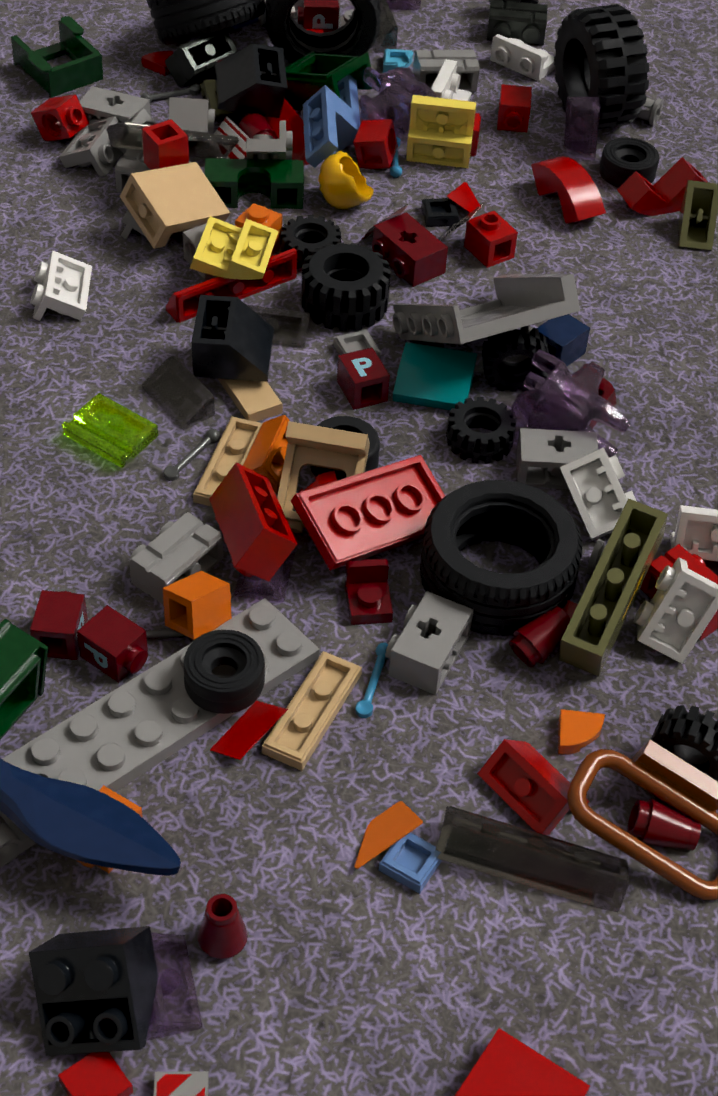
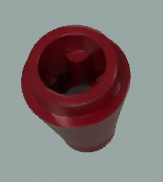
(540, 637)
(662, 826)
(222, 928)

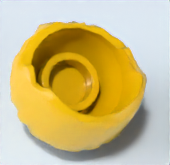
(343, 182)

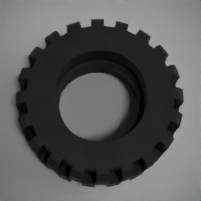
(603, 57)

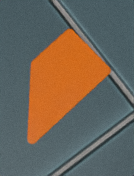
(386, 831)

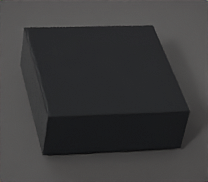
(439, 212)

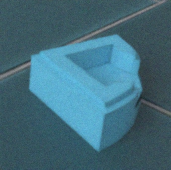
(397, 58)

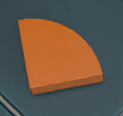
(577, 730)

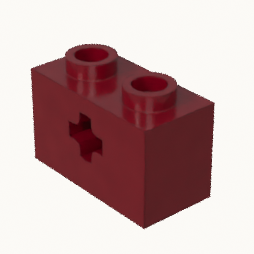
(410, 249)

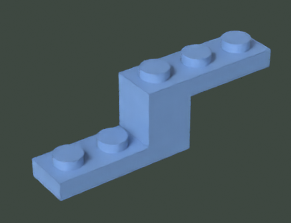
(330, 120)

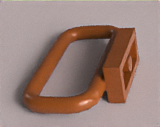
(667, 779)

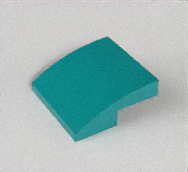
(434, 376)

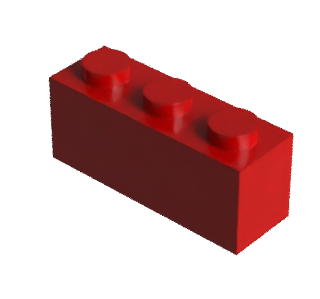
(252, 523)

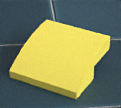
(440, 131)
(234, 250)

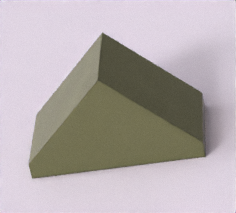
(698, 215)

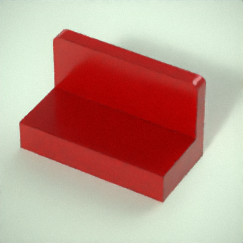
(528, 784)

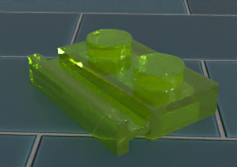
(110, 430)

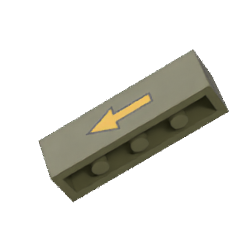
(613, 587)

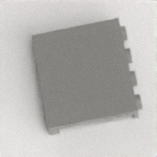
(519, 303)

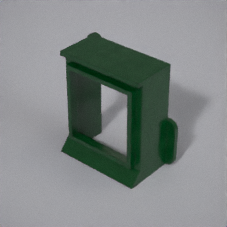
(316, 70)
(82, 71)
(21, 673)

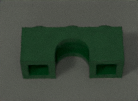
(277, 179)

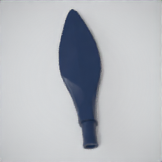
(83, 823)

